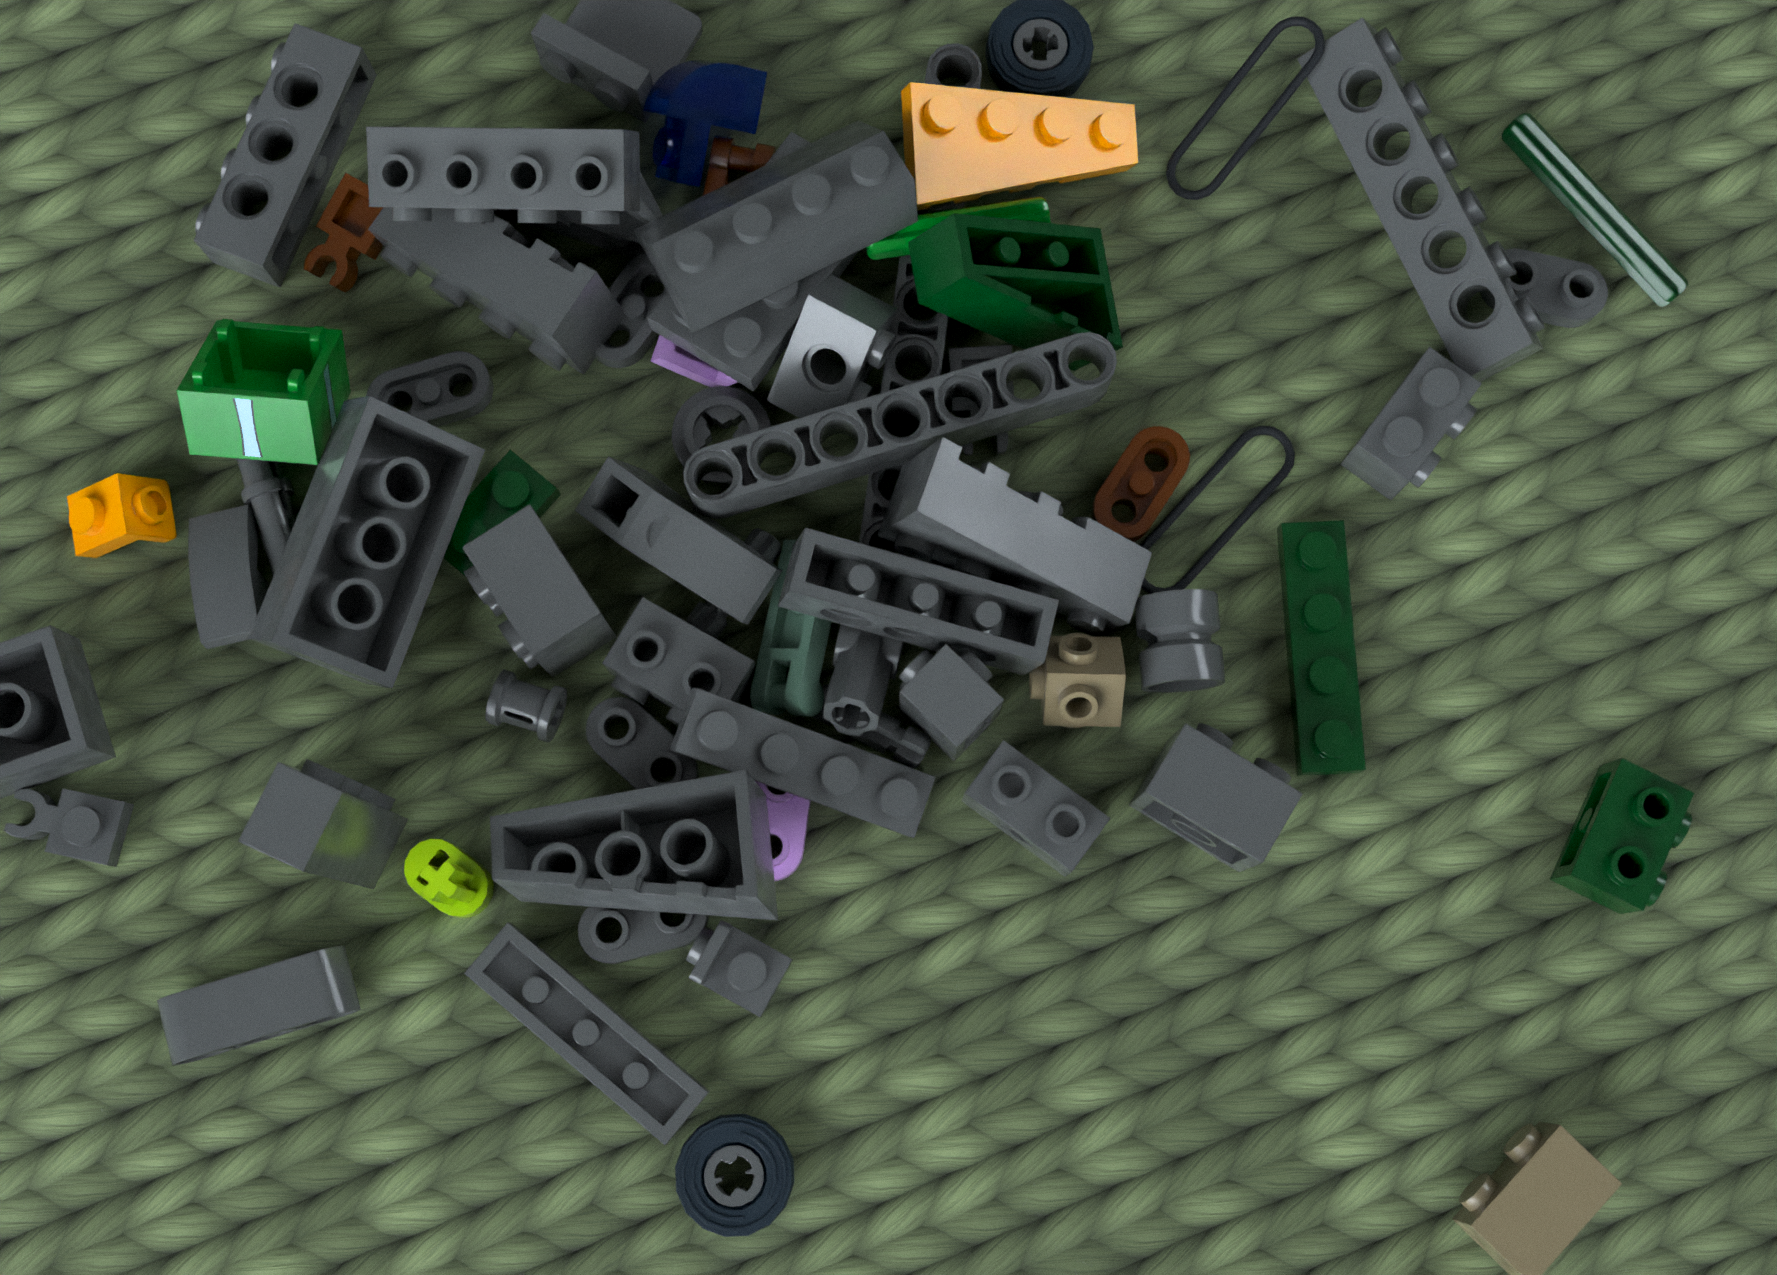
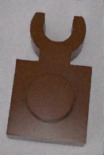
(348, 223)

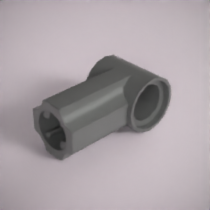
(860, 679)

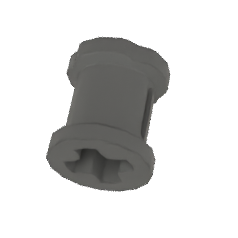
(526, 705)

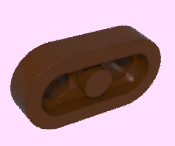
(1139, 487)

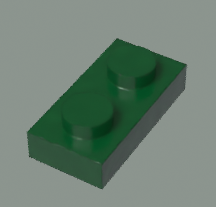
(497, 497)

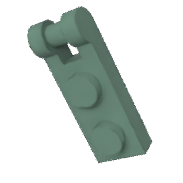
(794, 643)

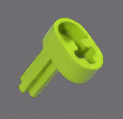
(456, 888)

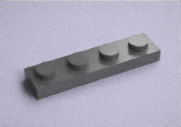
(802, 762)
(587, 1033)

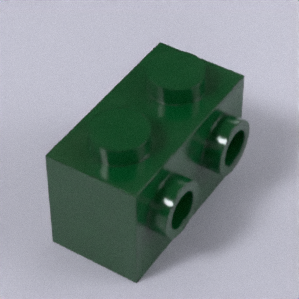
(1624, 837)

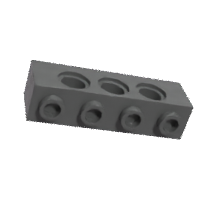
(318, 132)
(917, 602)

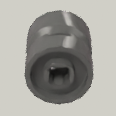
(1179, 641)

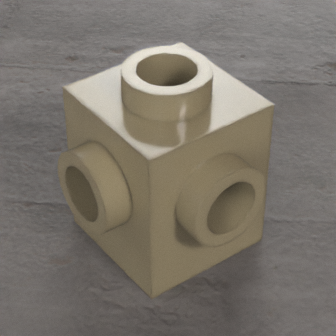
(1080, 681)

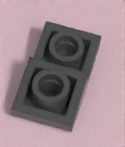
(225, 575)

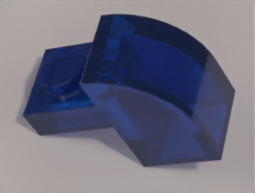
(694, 99)

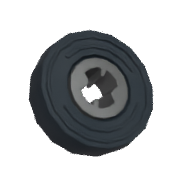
(1043, 21)
(743, 1209)

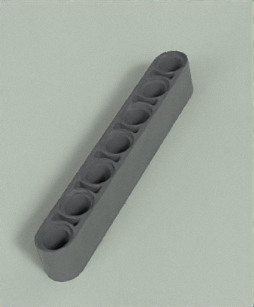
(922, 402)

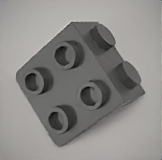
(617, 48)

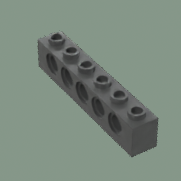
(1346, 65)

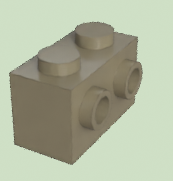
(1535, 1199)

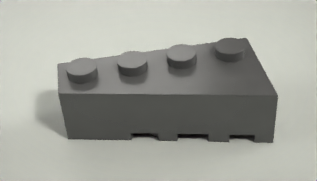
(1013, 538)

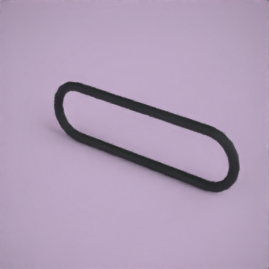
(1264, 122)
(1239, 521)

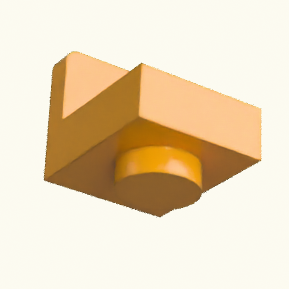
(120, 513)

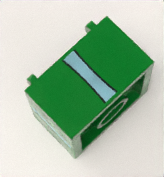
(264, 392)

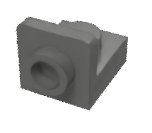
(737, 966)

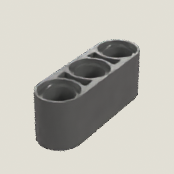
(258, 1005)

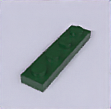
(1320, 648)

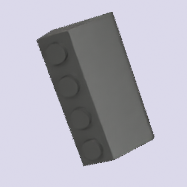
(780, 223)

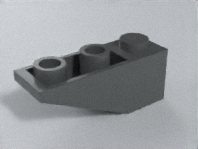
(677, 538)

